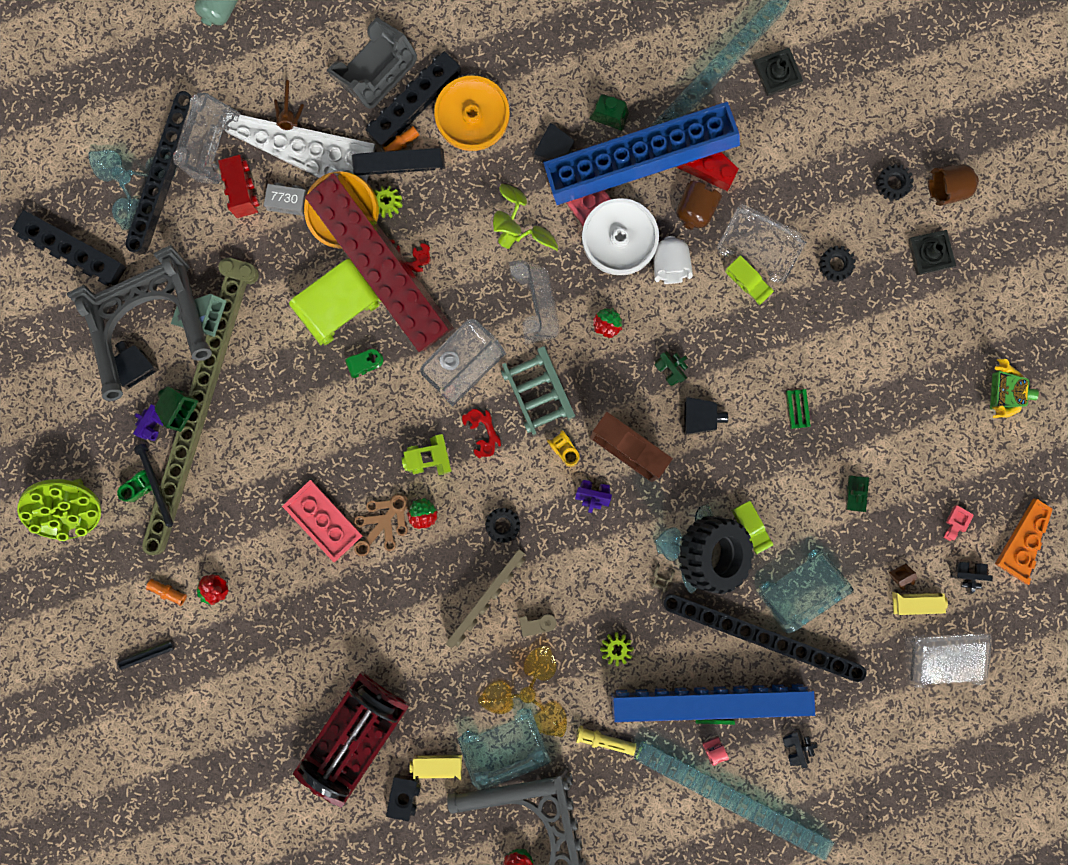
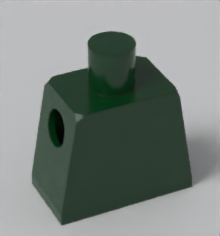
(610, 112)
(174, 407)

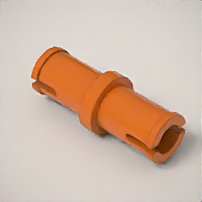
(402, 140)
(166, 592)

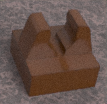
(903, 575)

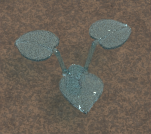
(108, 166)
(669, 541)

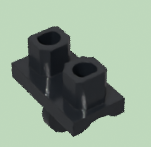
(981, 573)
(801, 756)

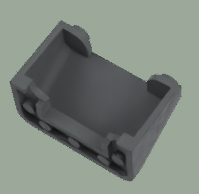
(377, 65)

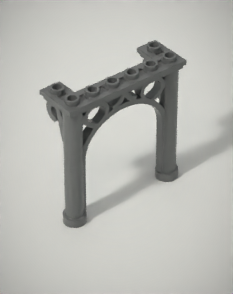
(135, 292)
(519, 795)

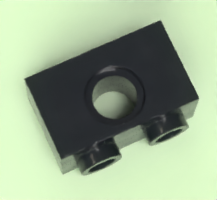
(398, 809)

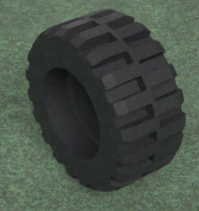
(734, 557)

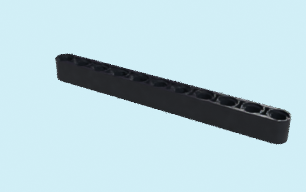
(772, 638)

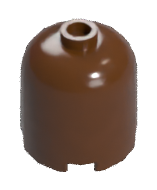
(952, 183)
(697, 205)

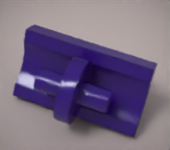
(146, 424)
(593, 498)

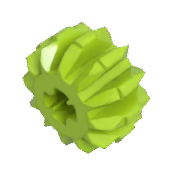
(394, 201)
(623, 651)

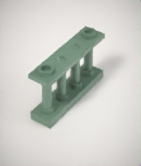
(556, 393)

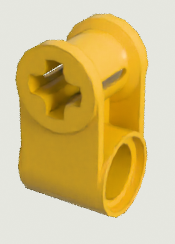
(563, 448)

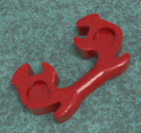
(422, 257)
(487, 448)

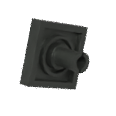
(778, 71)
(932, 252)

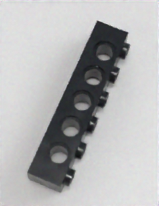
(440, 63)
(28, 224)

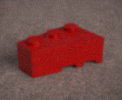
(713, 169)
(238, 186)

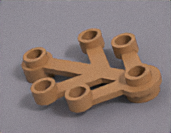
(384, 522)

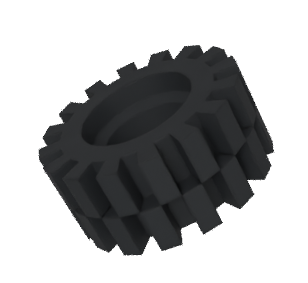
(886, 190)
(845, 256)
(502, 513)

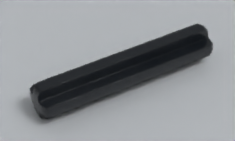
(145, 654)

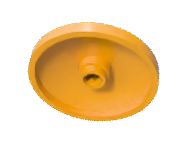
(472, 113)
(363, 192)

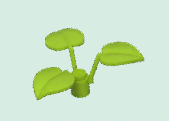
(504, 223)

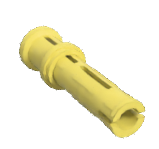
(597, 739)

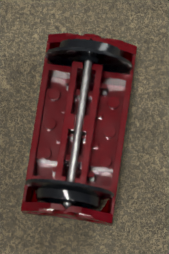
(338, 759)

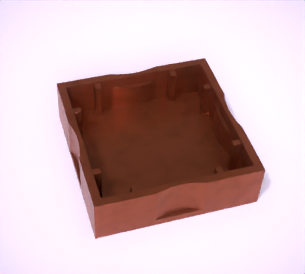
(630, 447)

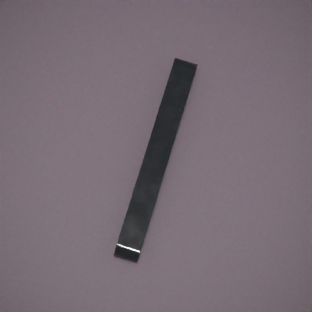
(153, 180)

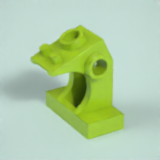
(413, 461)

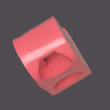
(715, 751)

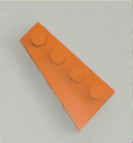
(1021, 549)

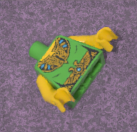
(1009, 390)

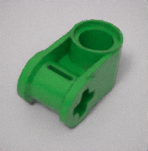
(361, 362)
(138, 484)

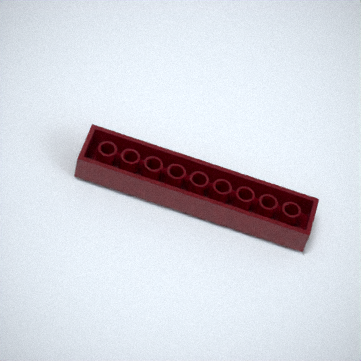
(379, 262)

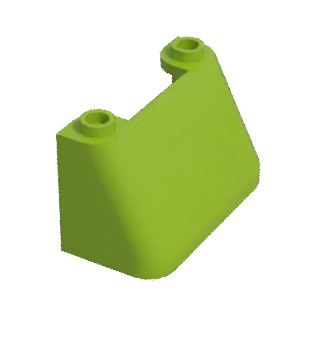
(334, 301)

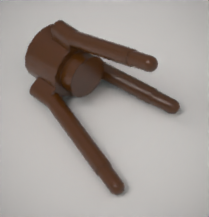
(286, 119)

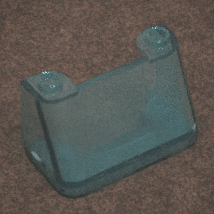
(805, 591)
(504, 751)

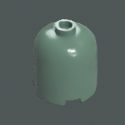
(214, 11)

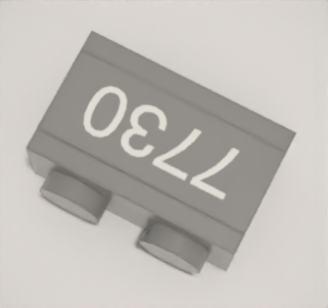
(285, 199)

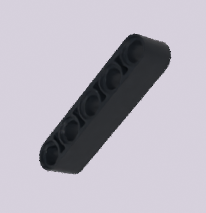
(398, 161)

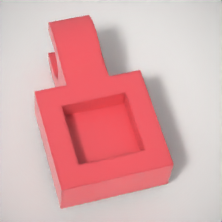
(959, 520)

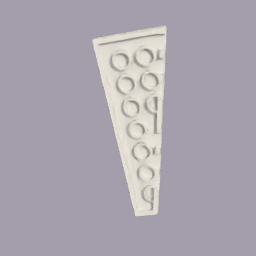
(303, 148)

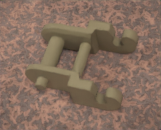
(654, 584)

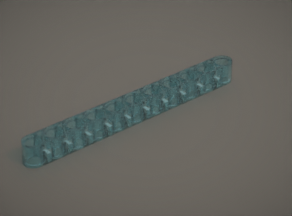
(724, 64)
(734, 801)

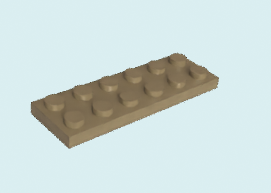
(482, 605)

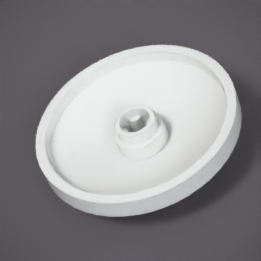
(620, 236)

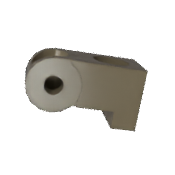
(537, 626)

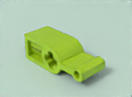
(749, 280)
(748, 517)

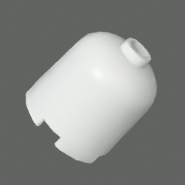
(672, 261)

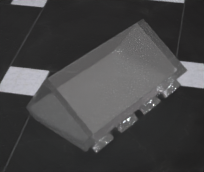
(462, 361)

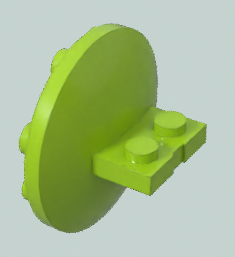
(57, 507)

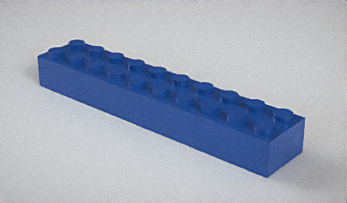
(642, 153)
(712, 704)

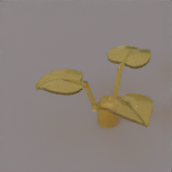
(541, 665)

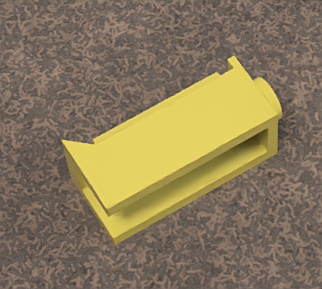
(919, 603)
(436, 766)

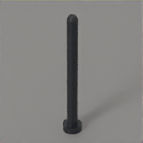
(142, 450)

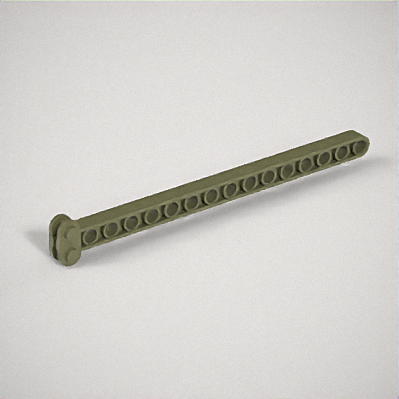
(235, 273)

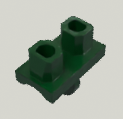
(667, 361)
(857, 493)

